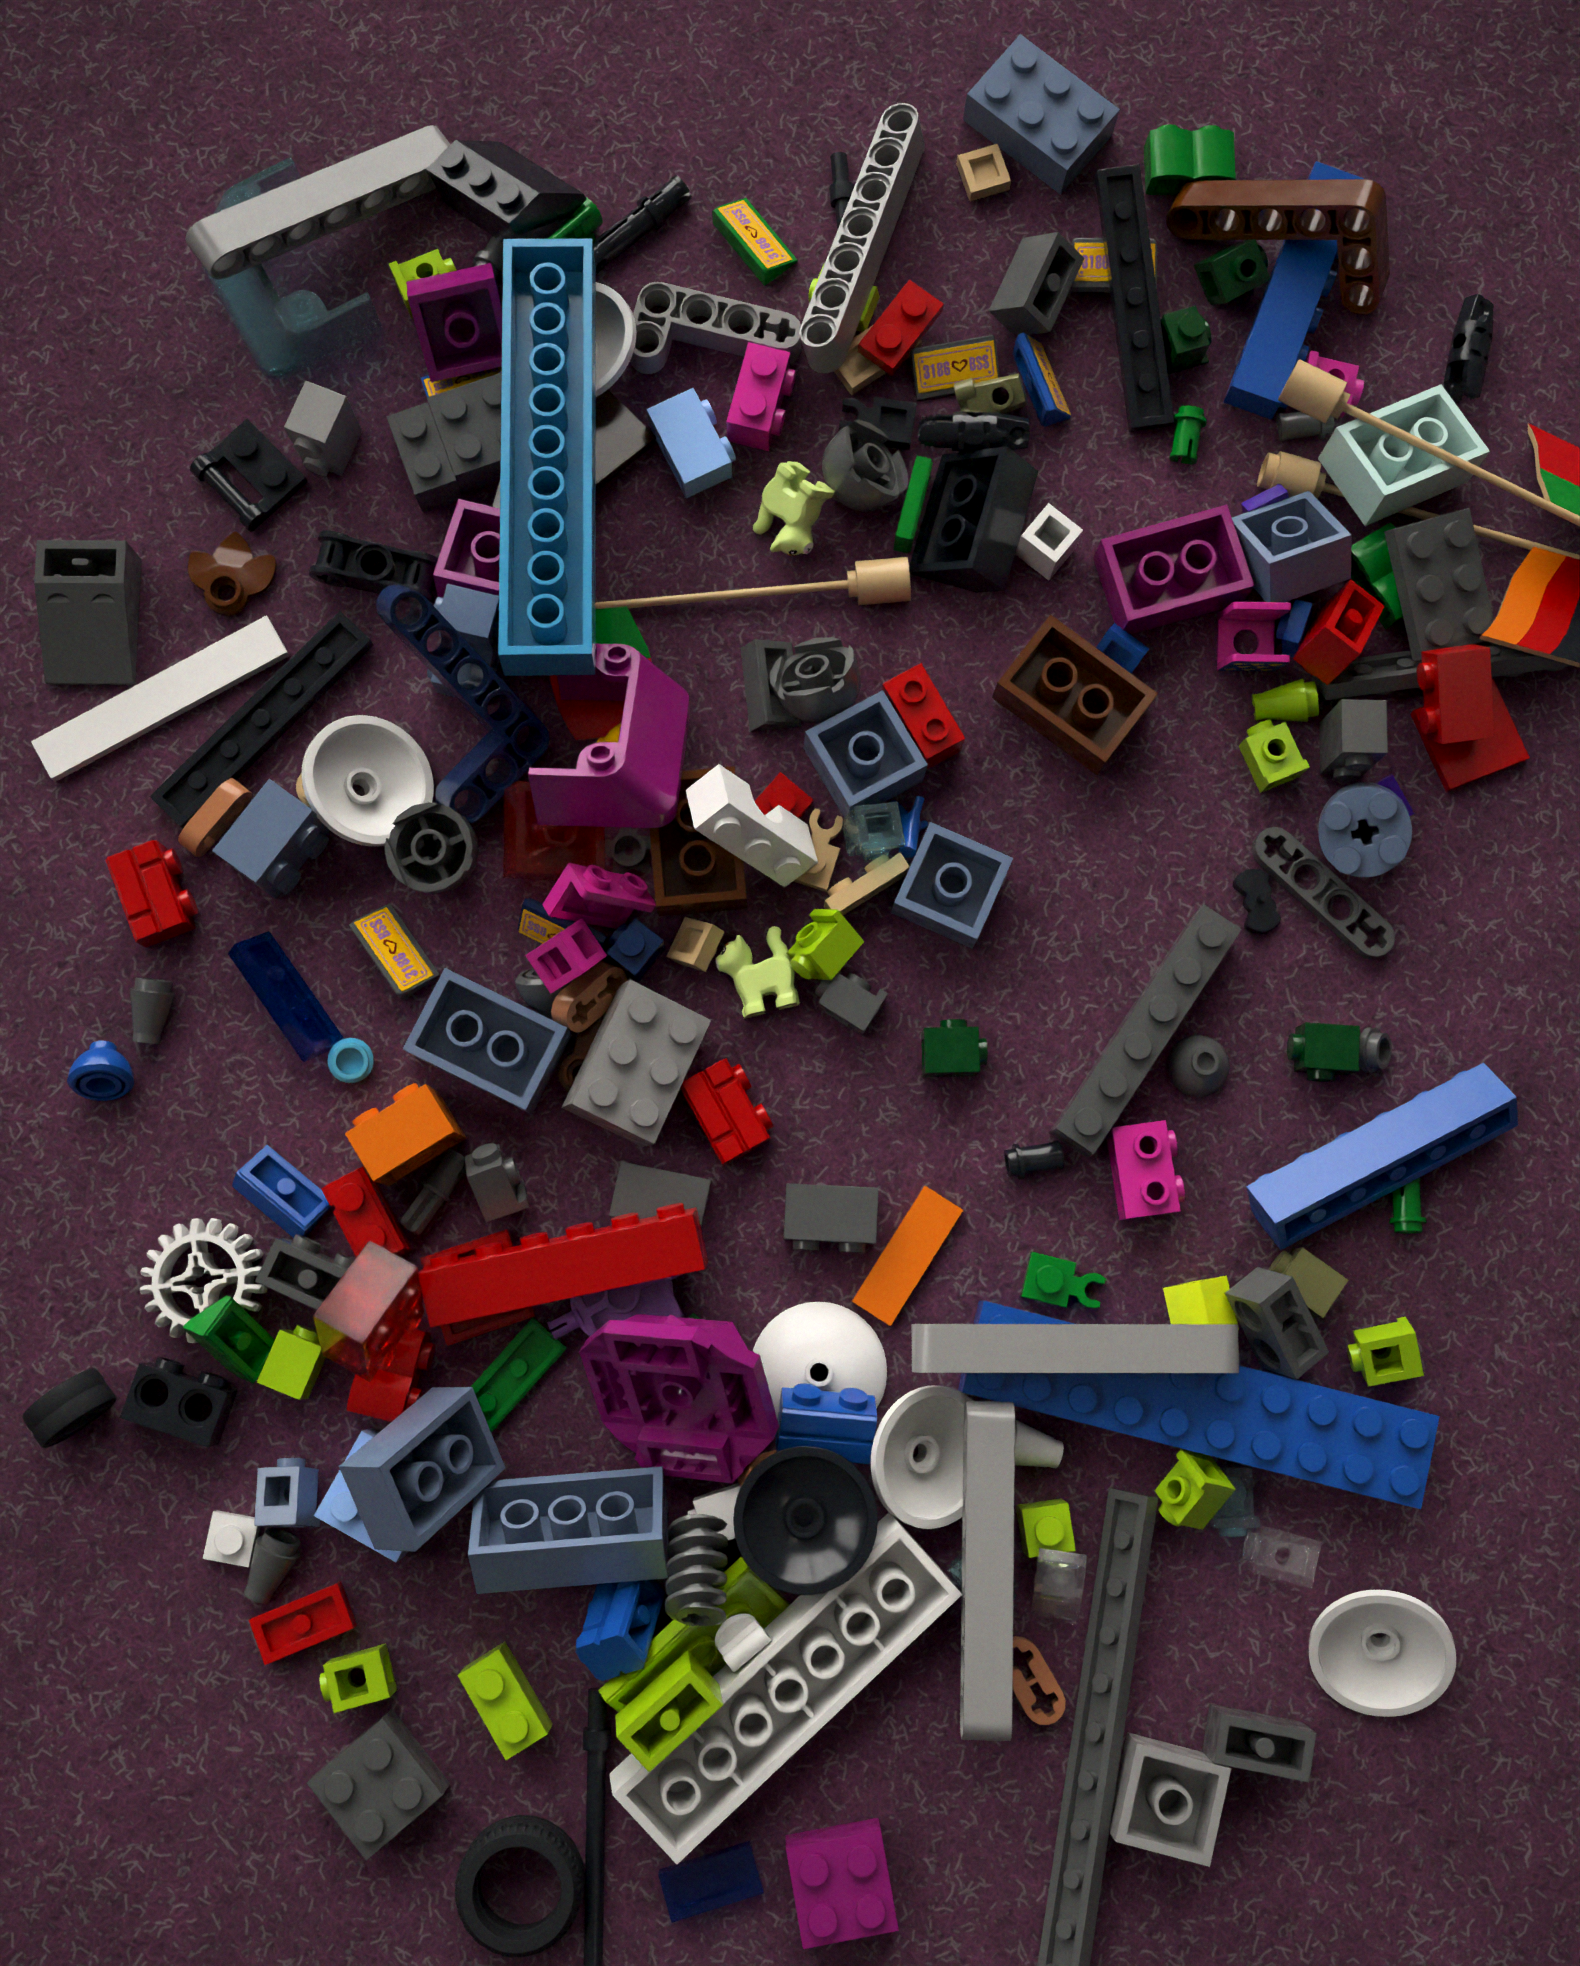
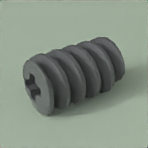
(694, 1570)

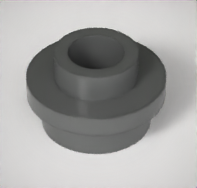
(1374, 1050)

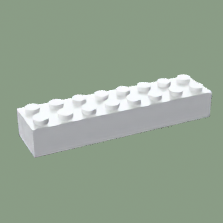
(817, 1662)

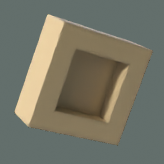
(983, 172)
(695, 944)

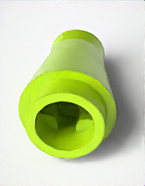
(1287, 702)

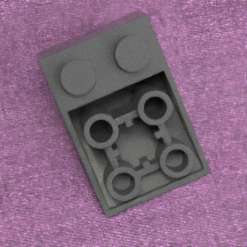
(88, 611)

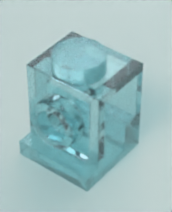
(873, 830)

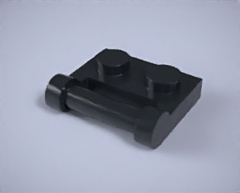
(260, 466)

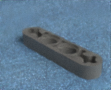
(1327, 887)

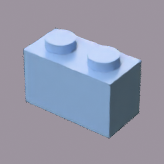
(690, 442)

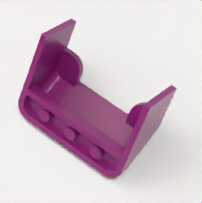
(629, 779)

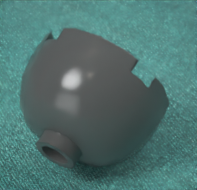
(863, 468)
(817, 680)
(431, 848)

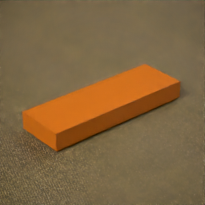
(907, 1255)

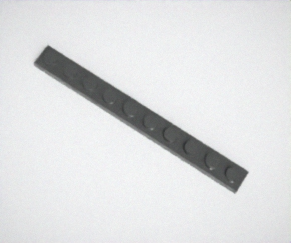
(1098, 1730)

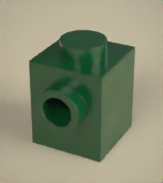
(1233, 271)
(952, 1050)
(1324, 1050)

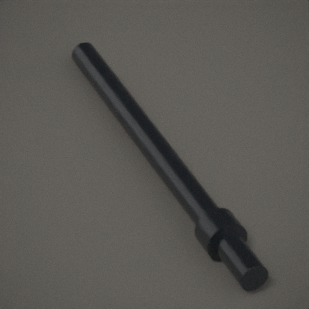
(596, 1742)

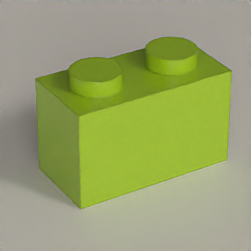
(505, 1700)
(668, 1711)

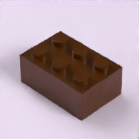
(1073, 694)
(690, 868)

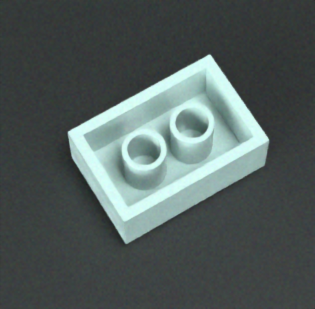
(1387, 474)

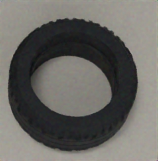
(491, 1930)

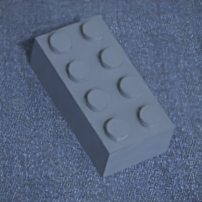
(569, 1530)

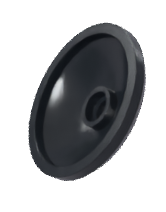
(813, 1555)

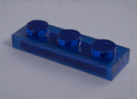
(285, 995)

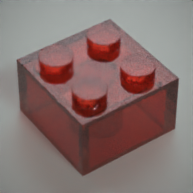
(544, 850)
(370, 1311)

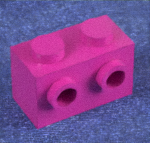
(759, 395)
(1144, 1170)

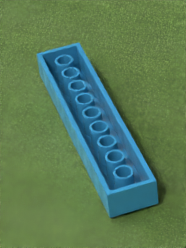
(548, 458)

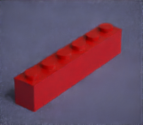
(563, 1266)

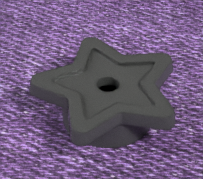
(638, 860)

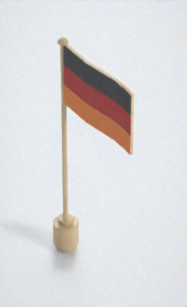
(1542, 597)

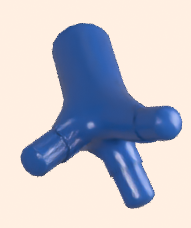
(911, 826)

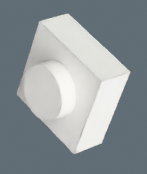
(231, 1538)

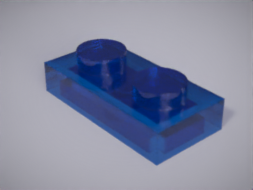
(710, 1881)

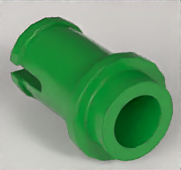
(1187, 434)
(1407, 1209)

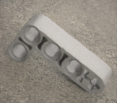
(715, 334)

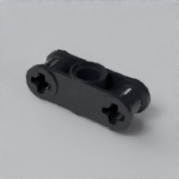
(345, 559)

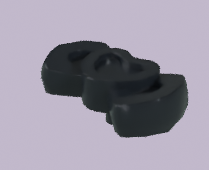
(1257, 901)

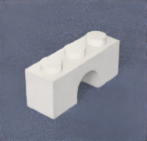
(728, 815)

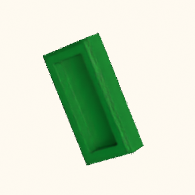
(913, 504)

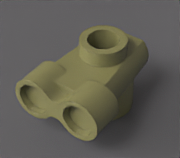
(980, 395)

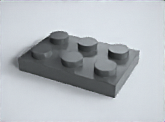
(1440, 582)

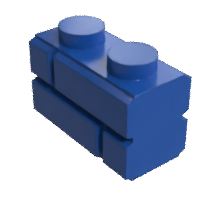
(828, 1420)
(619, 1627)

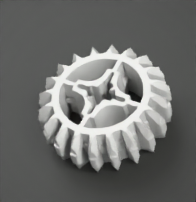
(197, 1238)

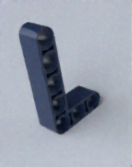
(474, 695)

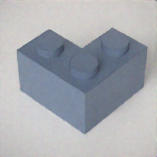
(476, 620)

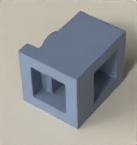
(287, 1495)

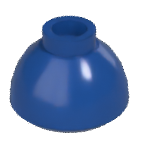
(101, 1073)

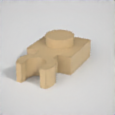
(827, 855)

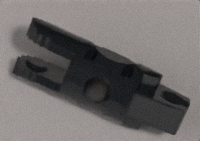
(1469, 349)
(974, 431)

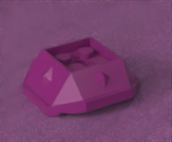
(681, 1394)

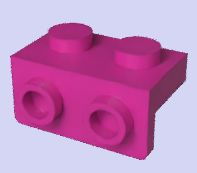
(597, 896)

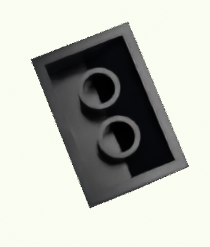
(503, 190)
(974, 519)

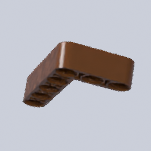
(1246, 212)

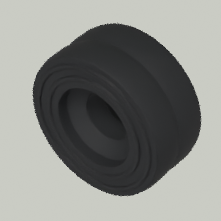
(69, 1407)

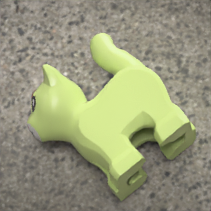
(794, 502)
(758, 980)

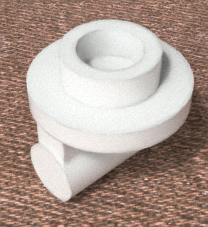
(740, 1639)

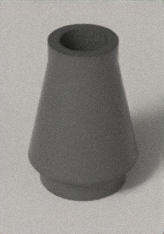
(150, 1008)
(271, 1562)

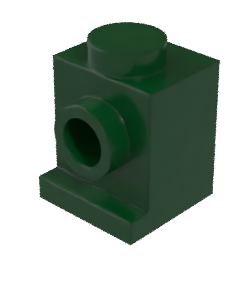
(1188, 337)

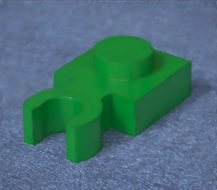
(1053, 1280)

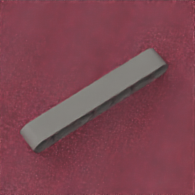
(316, 204)
(862, 238)
(1075, 1348)
(987, 1571)

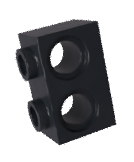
(178, 1413)

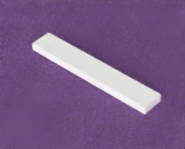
(160, 698)

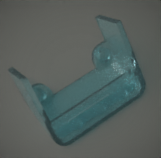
(290, 330)

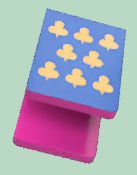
(1260, 620)

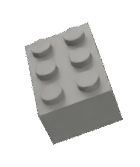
(636, 1063)

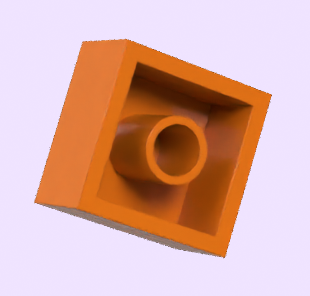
(404, 1134)

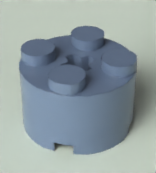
(1348, 850)

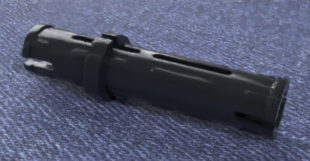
(641, 220)

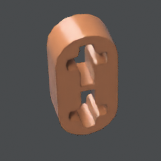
(214, 817)
(587, 996)
(1046, 1681)

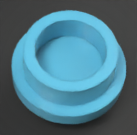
(350, 1060)

